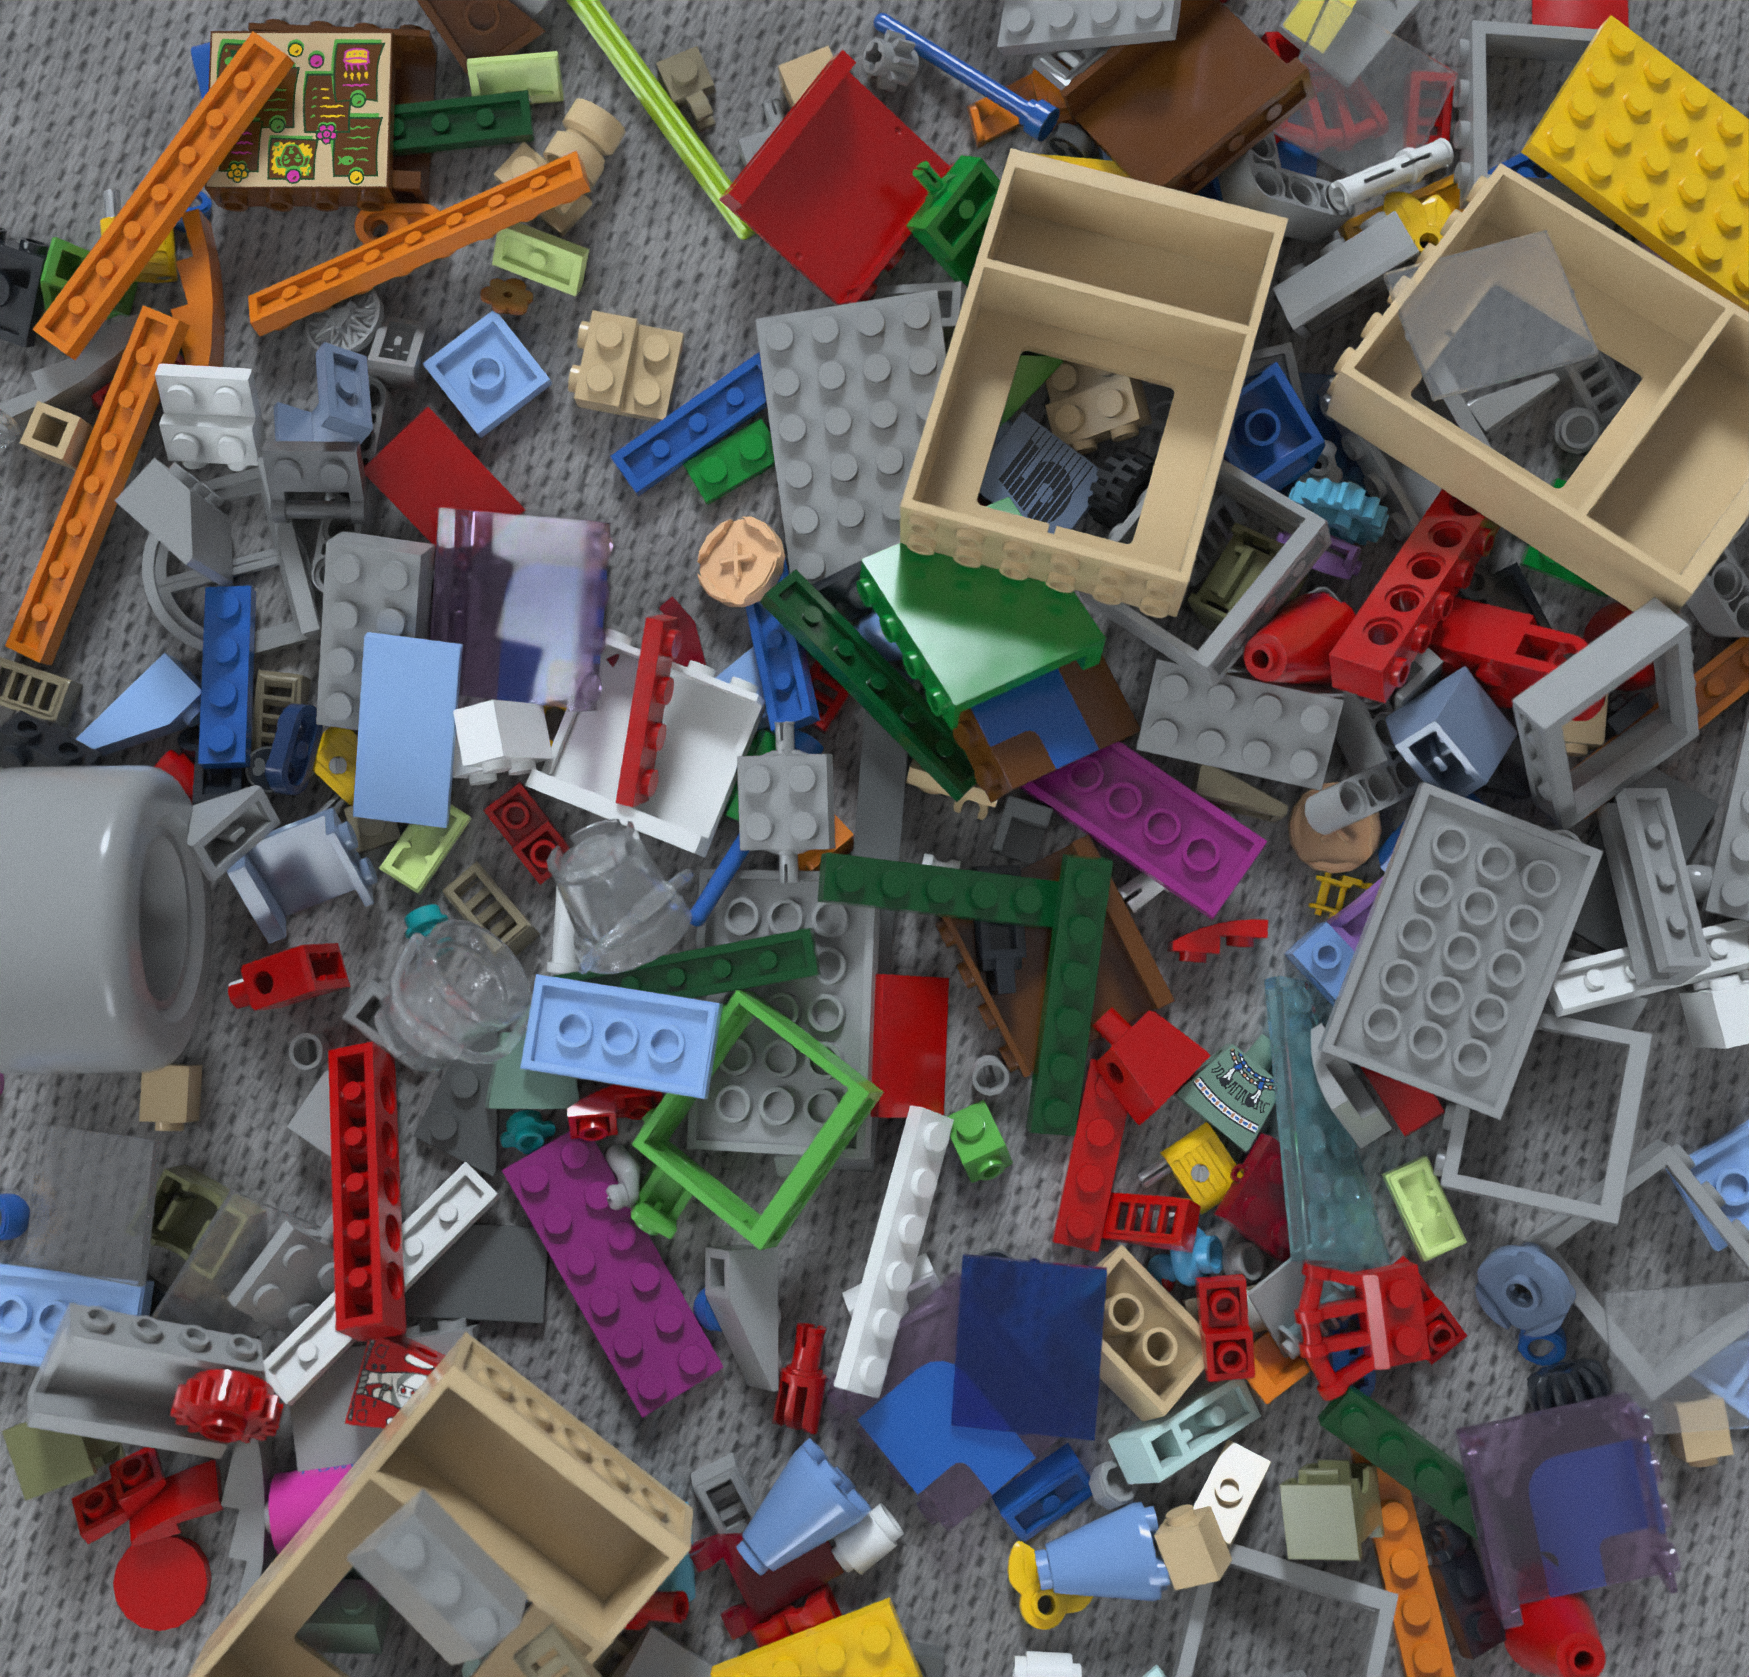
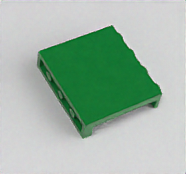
(971, 627)

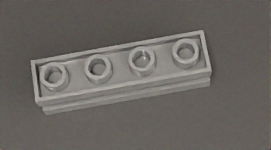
(1653, 887)

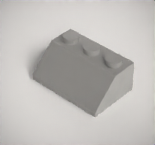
(1345, 274)
(183, 518)
(440, 1580)

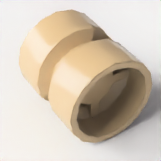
(590, 133)

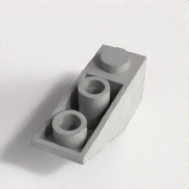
(744, 1298)

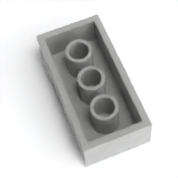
(371, 588)
(1242, 723)

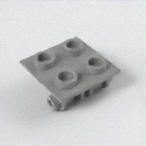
(1280, 1295)

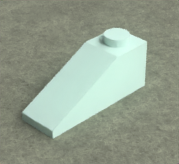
(1192, 1427)

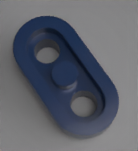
(293, 749)

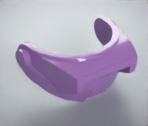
(1331, 563)

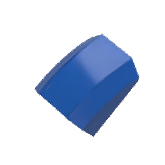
(1272, 430)

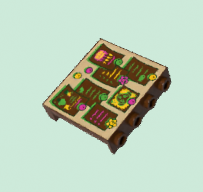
(322, 131)

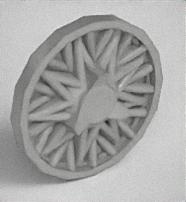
(347, 323)

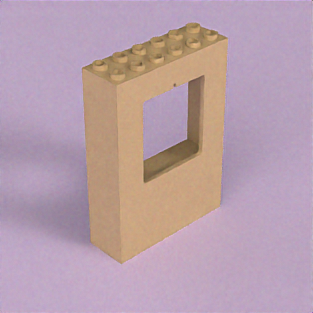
(1114, 283)
(1668, 470)
(520, 1478)

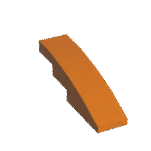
(204, 295)

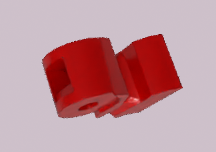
(787, 1621)

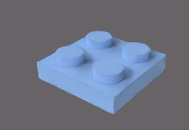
(487, 373)

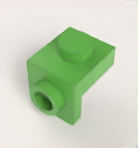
(979, 1142)
(659, 1203)

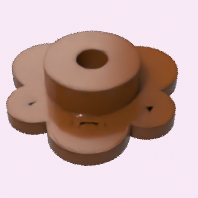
(507, 296)

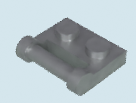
(315, 468)

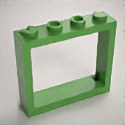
(770, 1227)

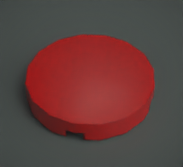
(162, 1582)

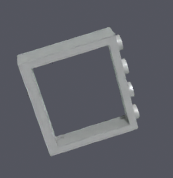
(1470, 92)
(1260, 601)
(1545, 707)
(1641, 1168)
(1608, 1212)
(1299, 1577)

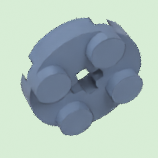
(1532, 1268)

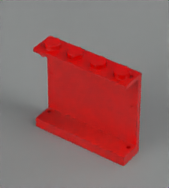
(835, 185)

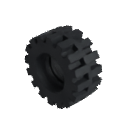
(1119, 486)

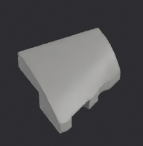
(1347, 1094)

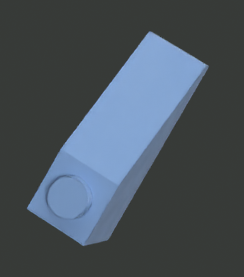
(153, 706)

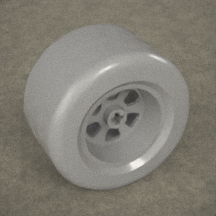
(98, 920)

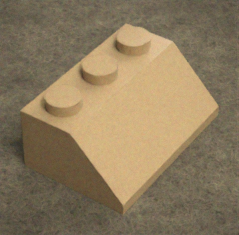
(1147, 1339)

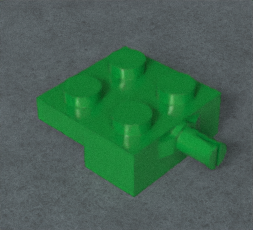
(955, 213)

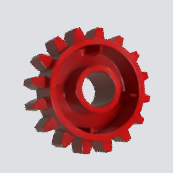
(228, 1406)

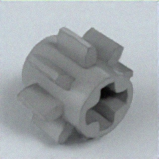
(890, 61)

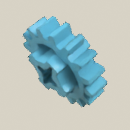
(1344, 507)

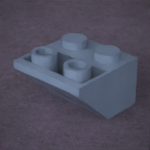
(1452, 734)

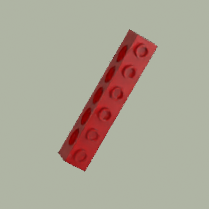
(1411, 599)
(366, 1193)

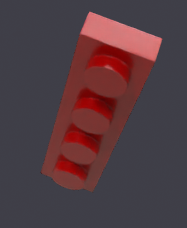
(651, 693)
(1090, 1165)

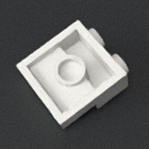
(210, 416)

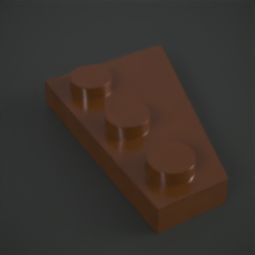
(481, 27)

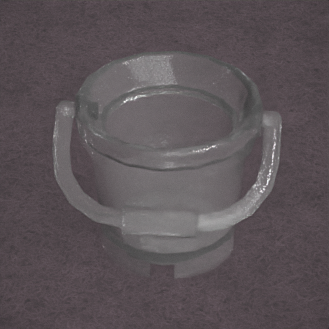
(618, 898)
(453, 997)

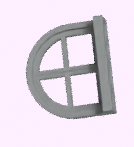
(289, 554)

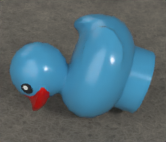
(1187, 1266)

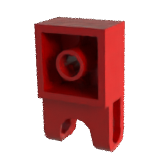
(1502, 650)

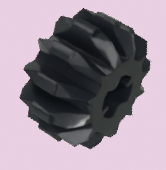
(1567, 1384)

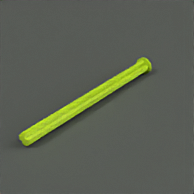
(659, 107)

